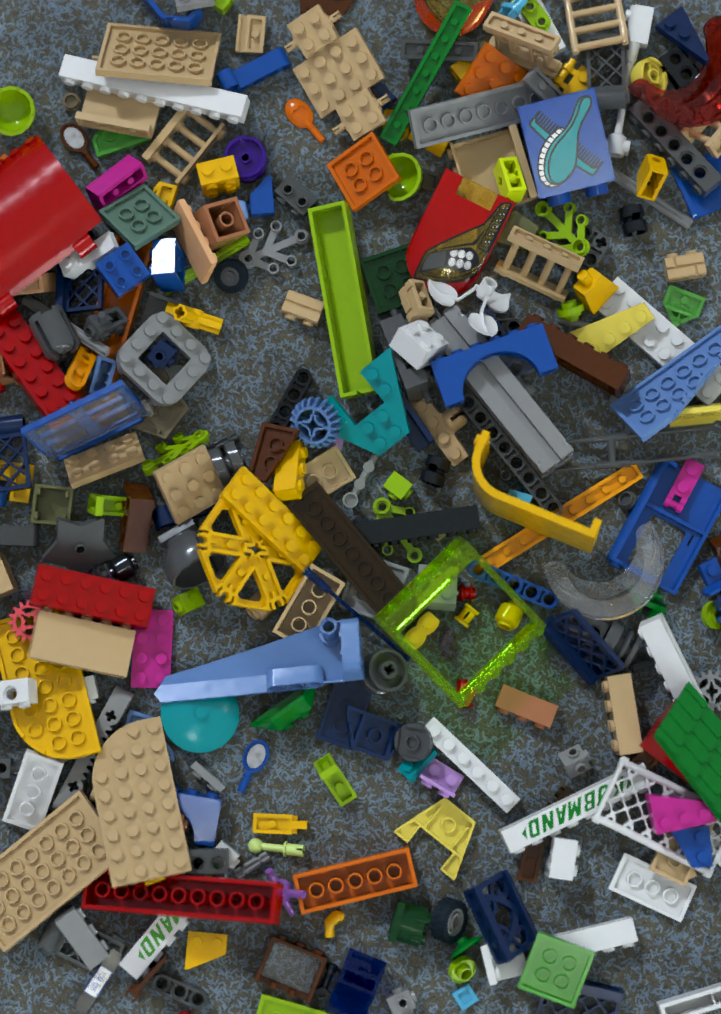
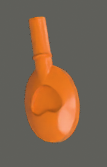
(302, 117)

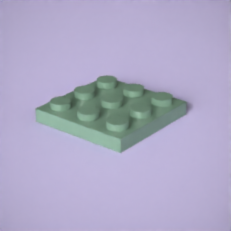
(139, 216)

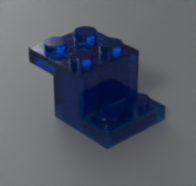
(356, 984)

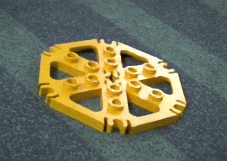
(244, 564)

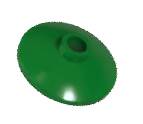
(465, 944)

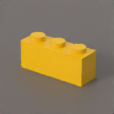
(290, 473)

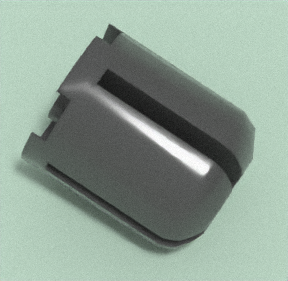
(54, 333)

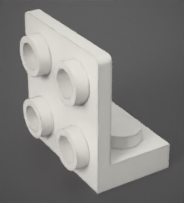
(503, 971)

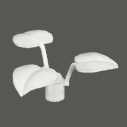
(485, 291)

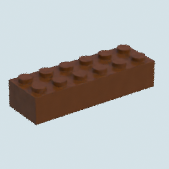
(583, 359)

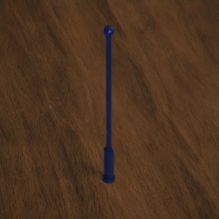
(327, 589)

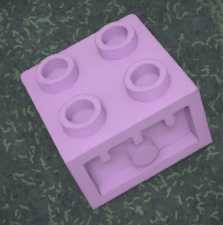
(441, 777)

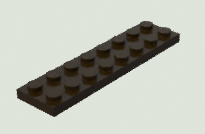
(346, 547)

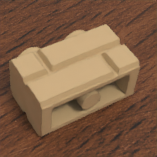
(684, 266)
(416, 300)
(302, 308)

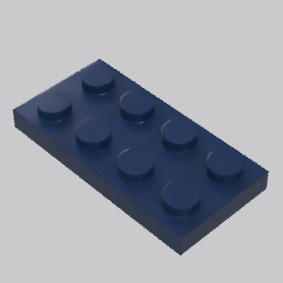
(334, 723)

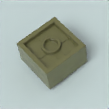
(52, 502)

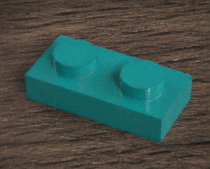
(412, 770)

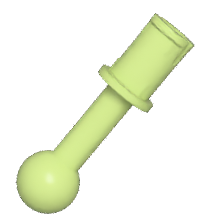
(256, 846)

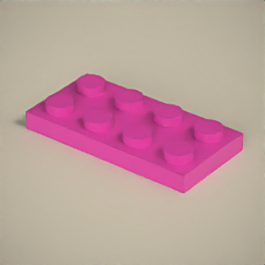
(153, 651)

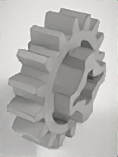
(710, 682)

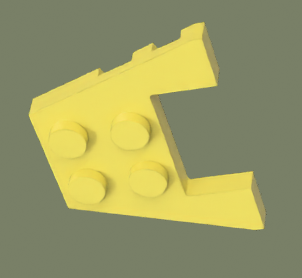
(446, 825)

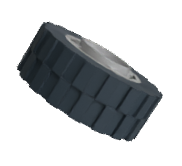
(448, 920)

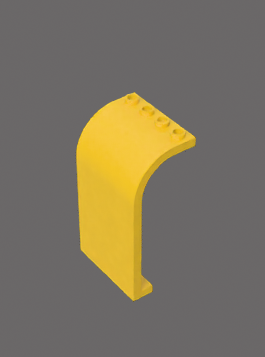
(526, 513)

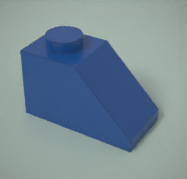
(262, 199)

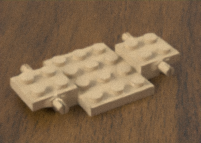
(338, 72)

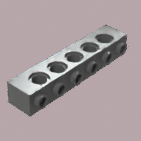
(685, 150)

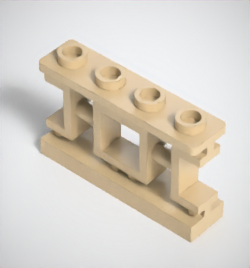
(539, 43)

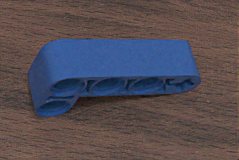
(254, 71)

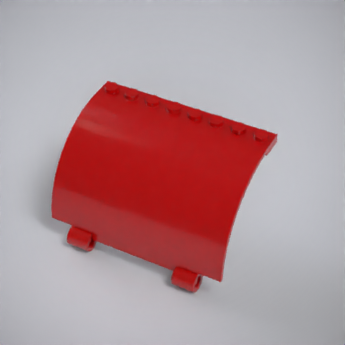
(40, 218)

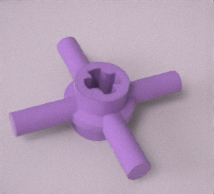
(288, 891)

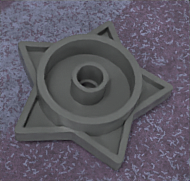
(79, 545)

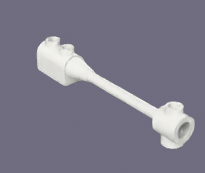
(638, 29)

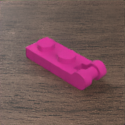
(684, 485)

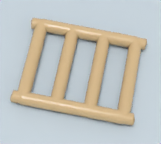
(573, 32)

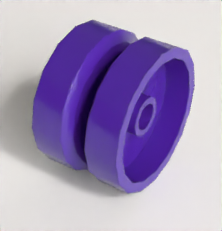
(251, 148)

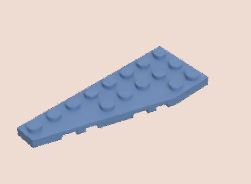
(669, 390)

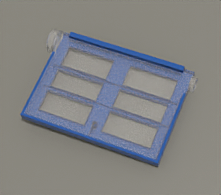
(87, 422)

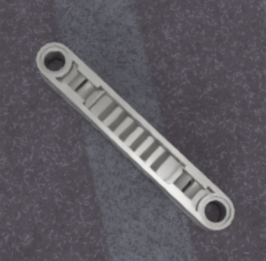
(117, 702)

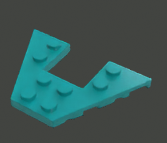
(388, 421)

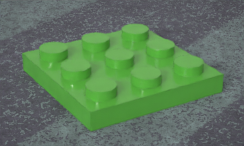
(556, 969)

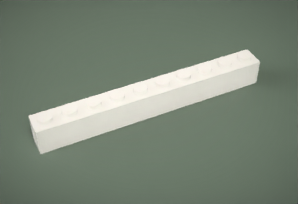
(193, 98)

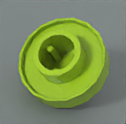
(570, 310)
(709, 616)
(462, 969)

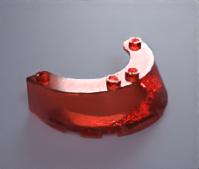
(698, 101)

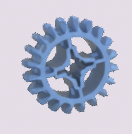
(322, 415)

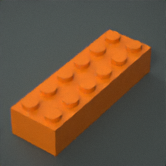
(355, 880)

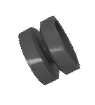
(229, 464)
(384, 672)

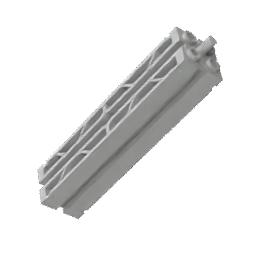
(505, 398)

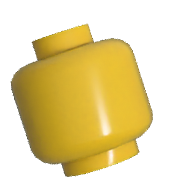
(508, 615)

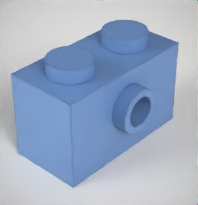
(100, 374)

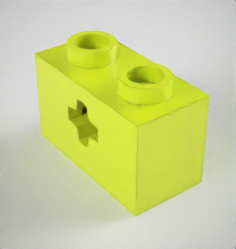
(510, 178)

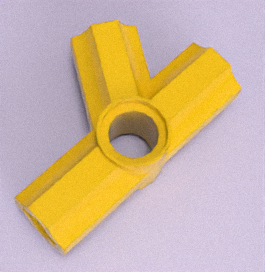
(194, 318)

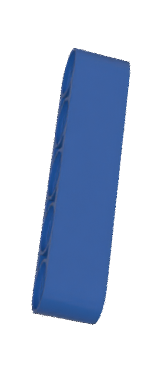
(520, 589)

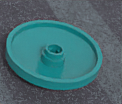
(200, 724)

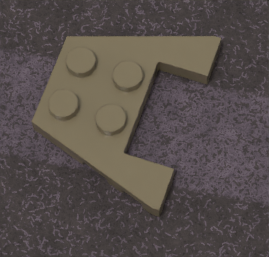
(166, 417)

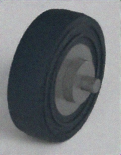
(231, 275)

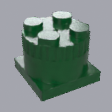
(409, 924)

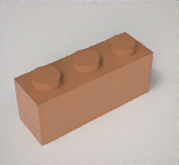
(525, 707)

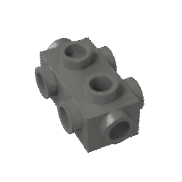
(105, 324)

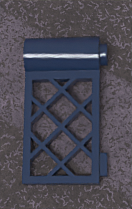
(9, 431)

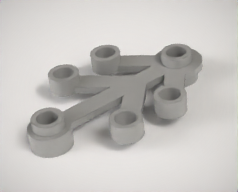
(270, 249)

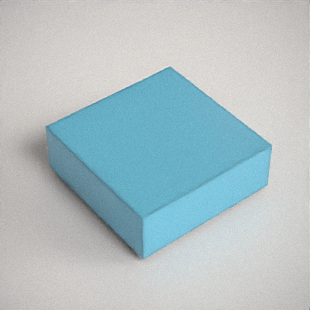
(465, 996)

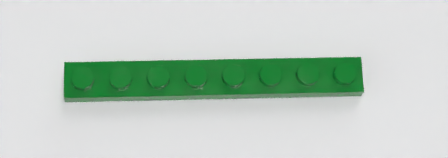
(426, 71)

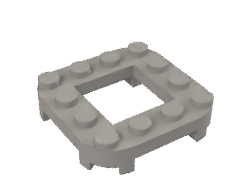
(144, 378)

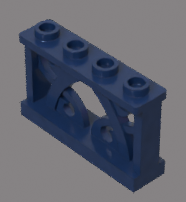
(485, 917)

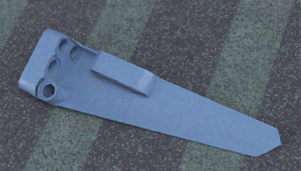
(287, 664)

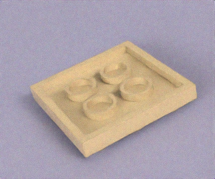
(189, 484)

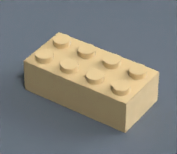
(308, 604)
(622, 713)

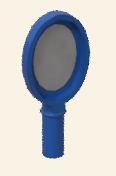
(254, 760)

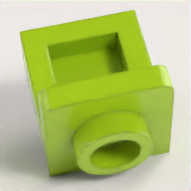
(187, 602)

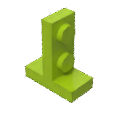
(105, 504)
(335, 779)

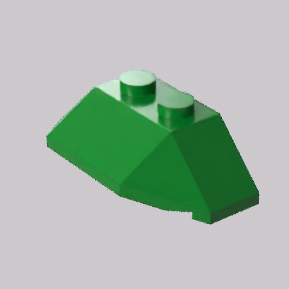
(287, 711)

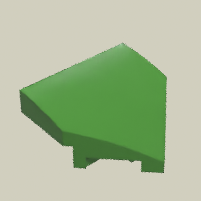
(682, 305)

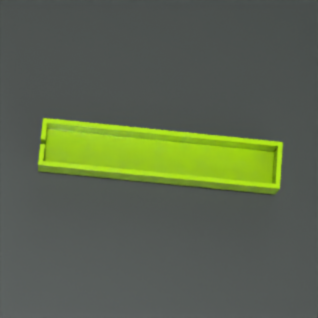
(343, 296)

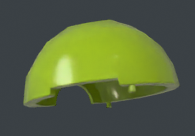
(16, 111)
(411, 175)

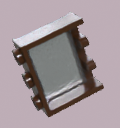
(291, 967)

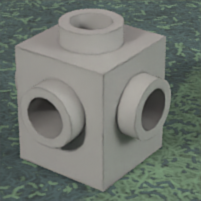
(575, 761)
(398, 994)

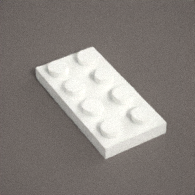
(33, 790)
(651, 889)

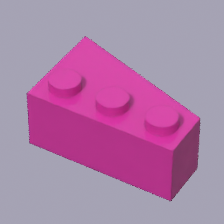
(116, 182)
(676, 813)

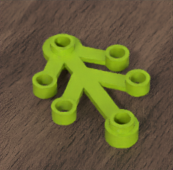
(565, 231)
(199, 438)
(387, 514)

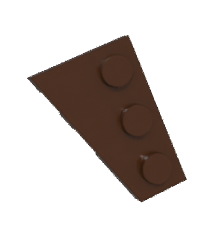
(271, 449)

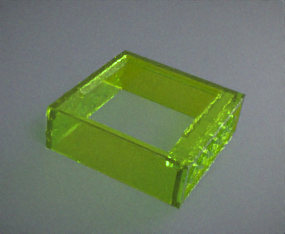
(425, 590)

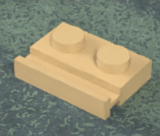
(250, 34)

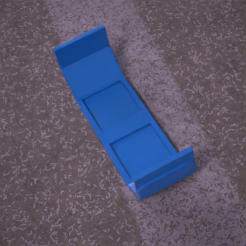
(175, 22)

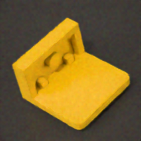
(218, 176)

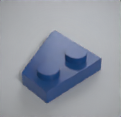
(695, 845)

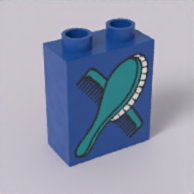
(566, 146)

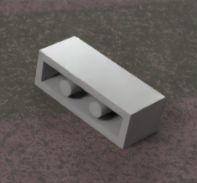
(82, 936)

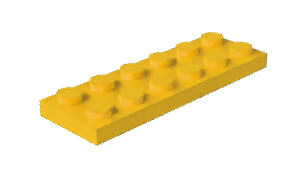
(270, 519)

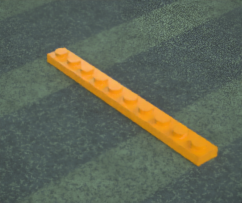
(571, 510)

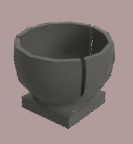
(182, 558)

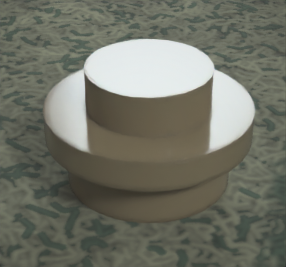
(71, 102)

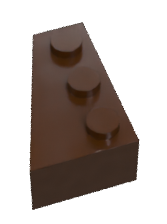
(137, 518)

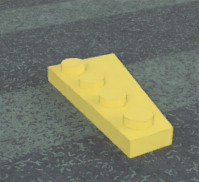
(614, 329)

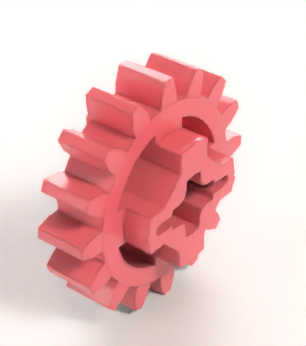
(23, 628)

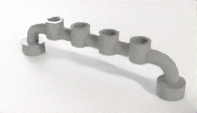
(350, 499)

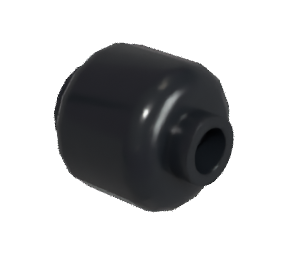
(124, 567)

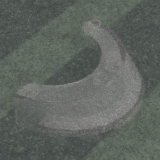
(617, 596)

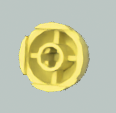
(651, 71)

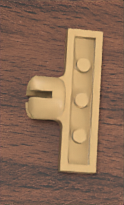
(444, 428)

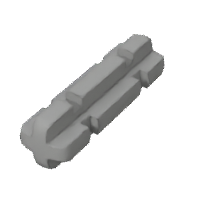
(252, 864)

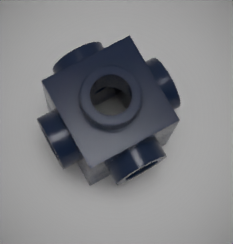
(168, 351)

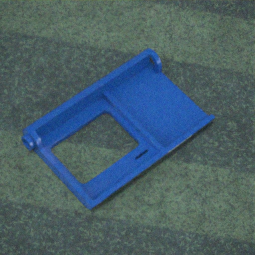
(695, 520)

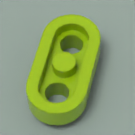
(536, 14)

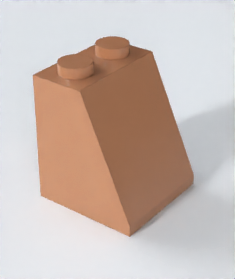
(222, 222)

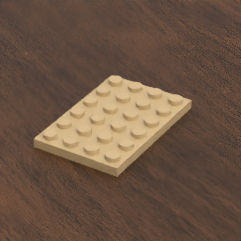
(158, 54)

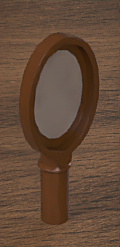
(76, 141)

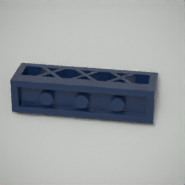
(418, 434)

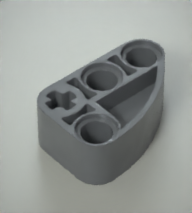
(594, 252)

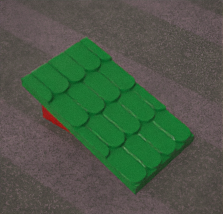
(689, 744)

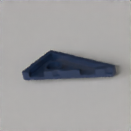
(680, 32)

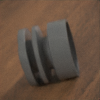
(622, 645)

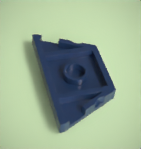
(371, 733)

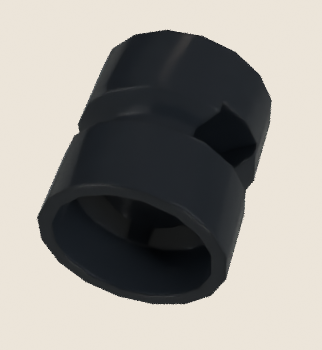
(638, 224)
(434, 477)

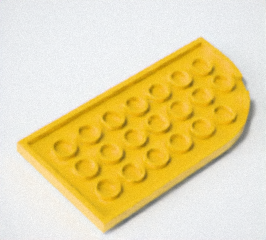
(63, 717)

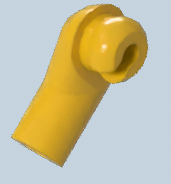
(330, 921)

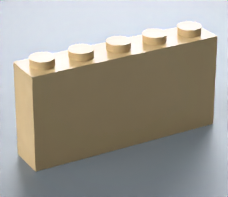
(81, 643)

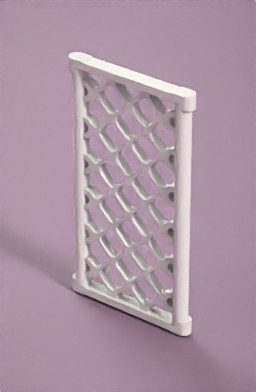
(598, 818)

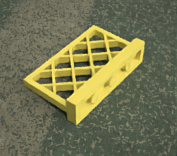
(698, 415)

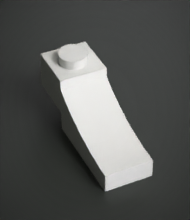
(74, 265)

